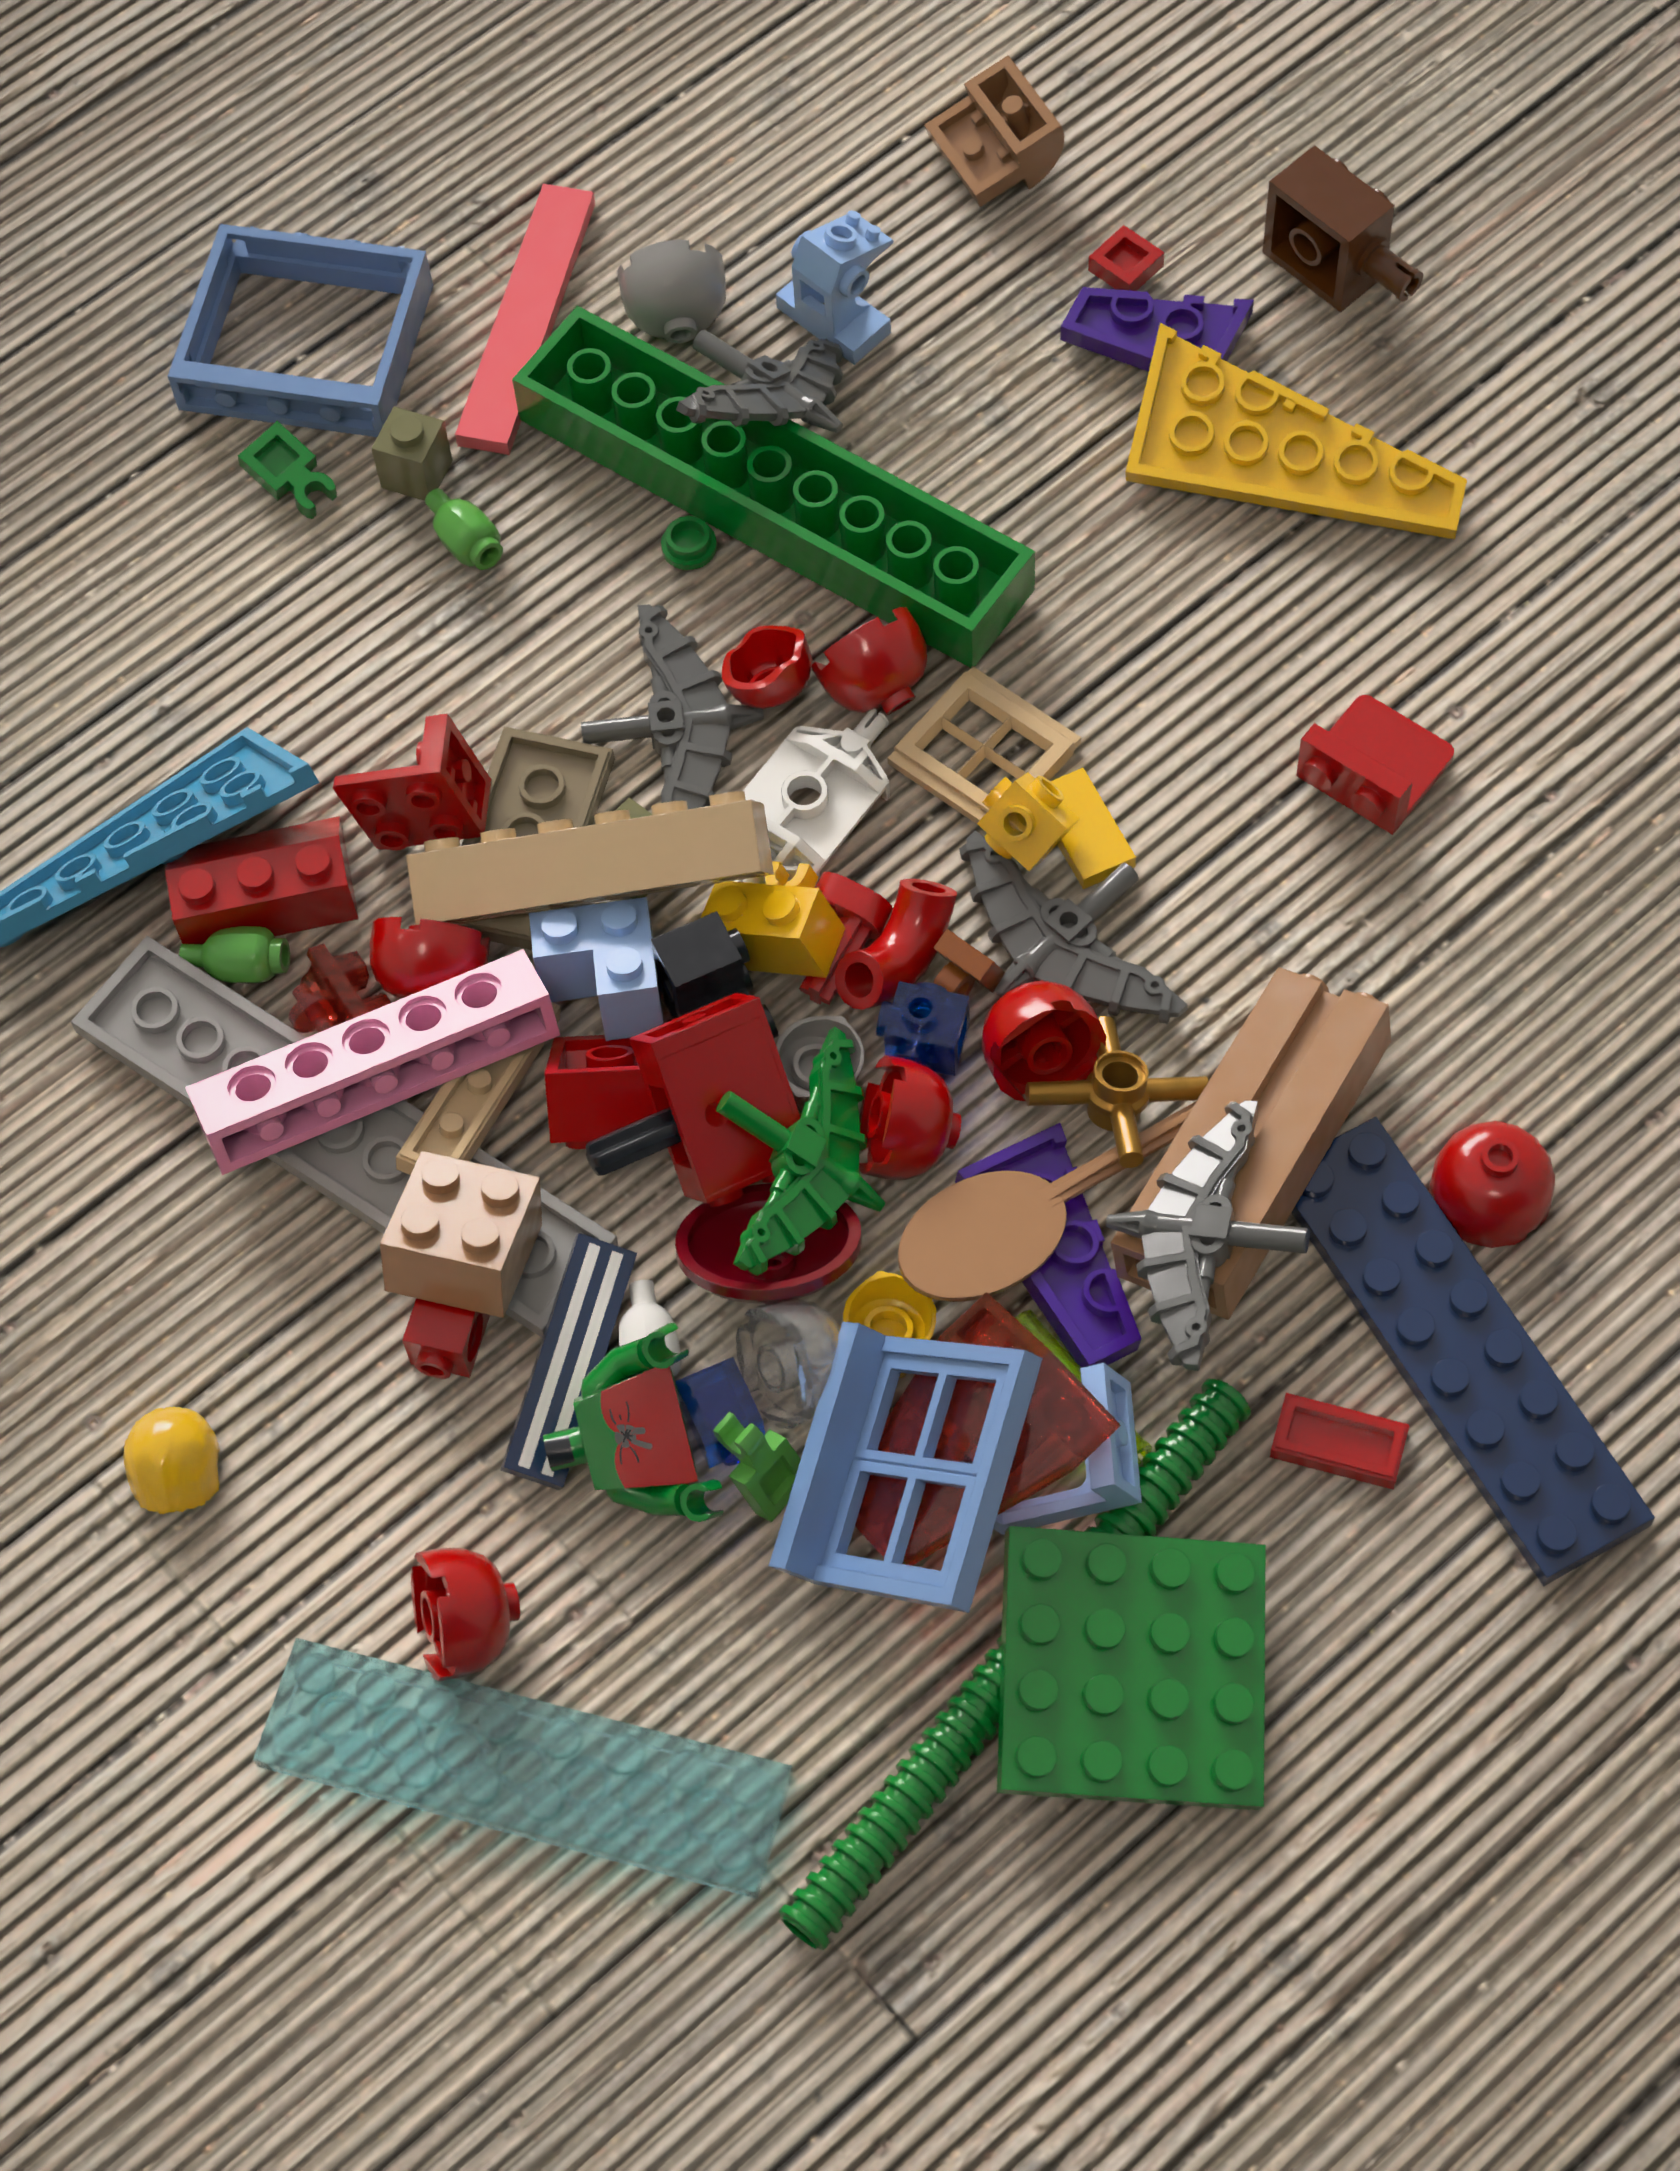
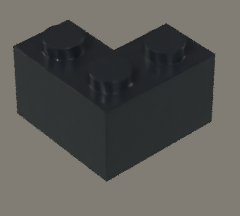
(702, 966)

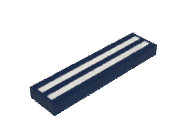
(569, 1350)

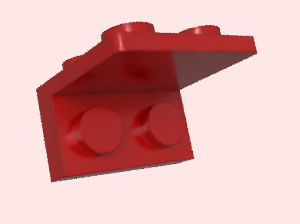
(422, 802)

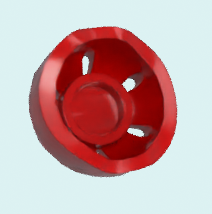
(768, 666)

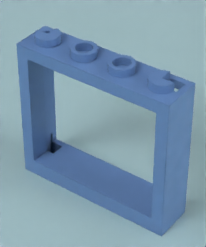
(286, 397)

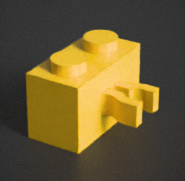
(782, 924)

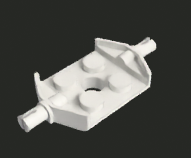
(835, 766)

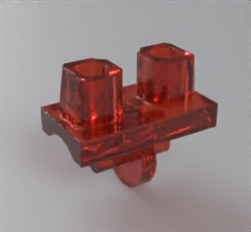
(330, 991)

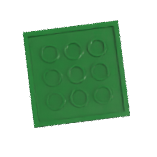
(1132, 1669)

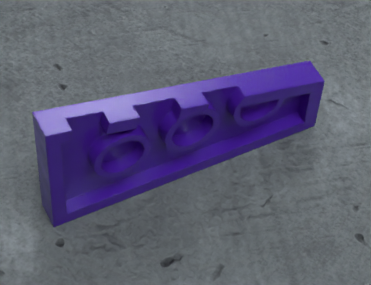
(1076, 1283)

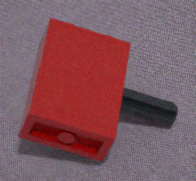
(686, 1074)

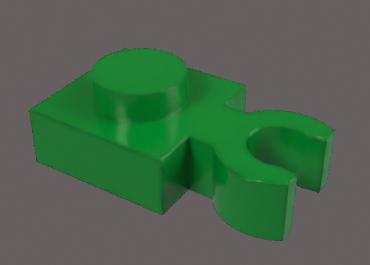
(285, 465)

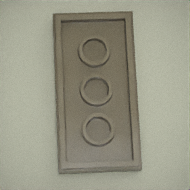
(533, 783)

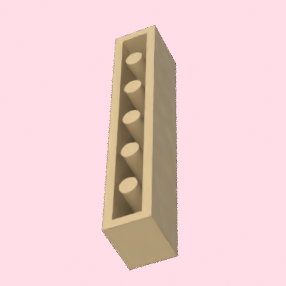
(591, 862)

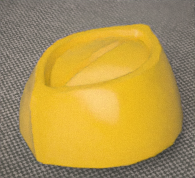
(891, 1308)

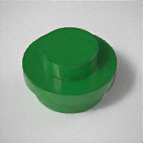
(688, 543)

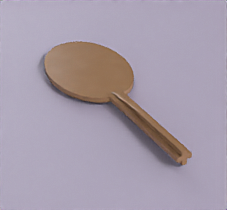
(1002, 1224)

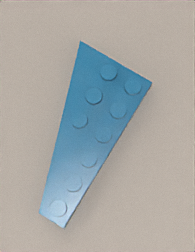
(186, 810)

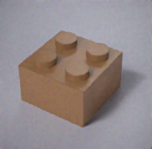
(461, 1234)

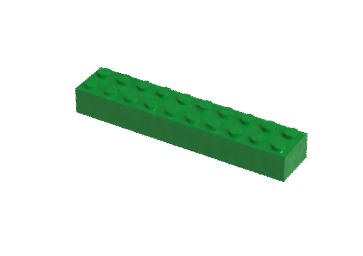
(777, 488)

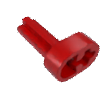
(864, 918)

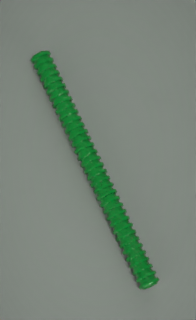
(976, 1711)

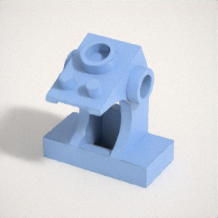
(832, 271)

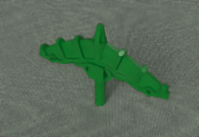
(811, 1160)

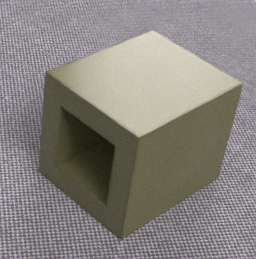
(411, 453)

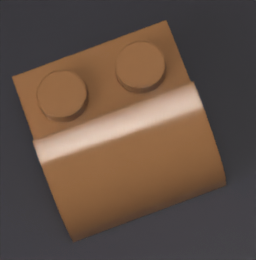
(998, 133)

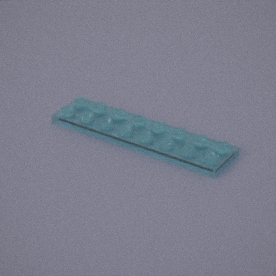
(525, 1767)

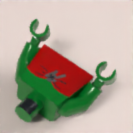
(635, 1432)

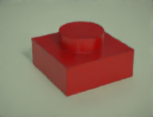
(1126, 260)

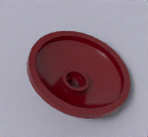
(711, 1239)

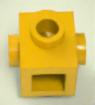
(1026, 819)

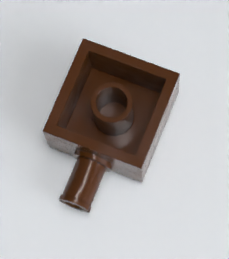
(1333, 232)

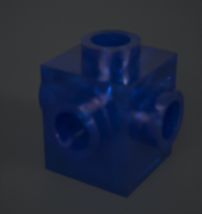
(925, 1025)

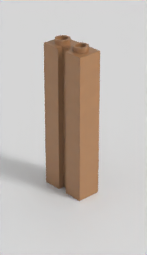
(1306, 1067)

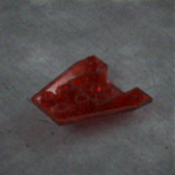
(1056, 1437)

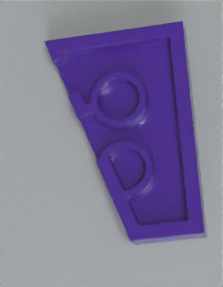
(1127, 323)

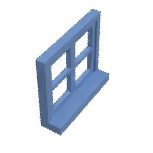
(844, 1454)

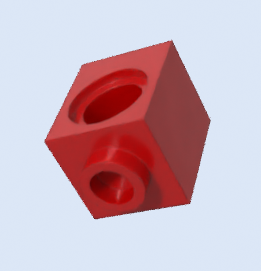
(443, 1338)

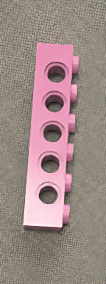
(373, 1061)

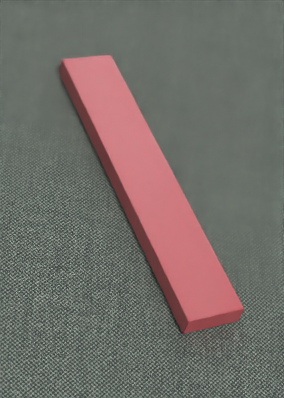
(525, 315)

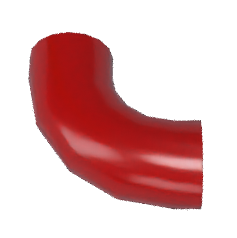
(902, 950)

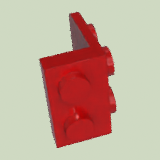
(1374, 761)

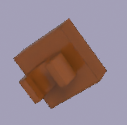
(965, 966)

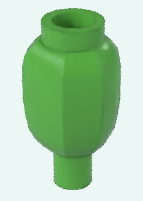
(465, 530)
(240, 954)

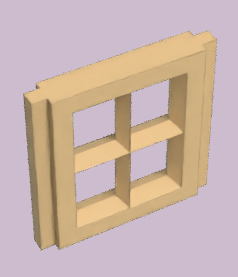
(1005, 706)

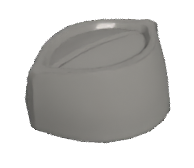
(803, 1042)

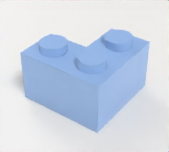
(601, 954)

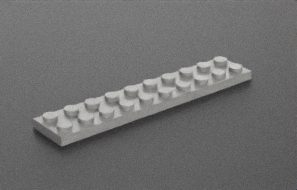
(188, 1026)

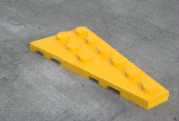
(1262, 444)

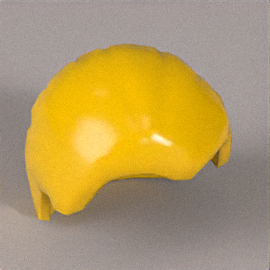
(172, 1460)

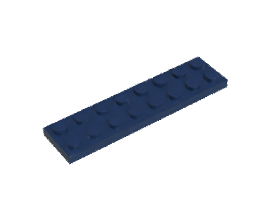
(1467, 1356)

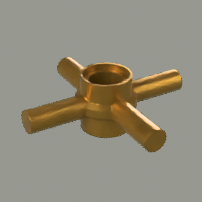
(1116, 1093)

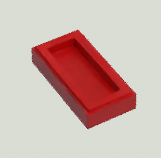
(1339, 1441)

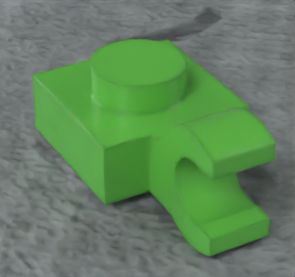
(765, 1465)

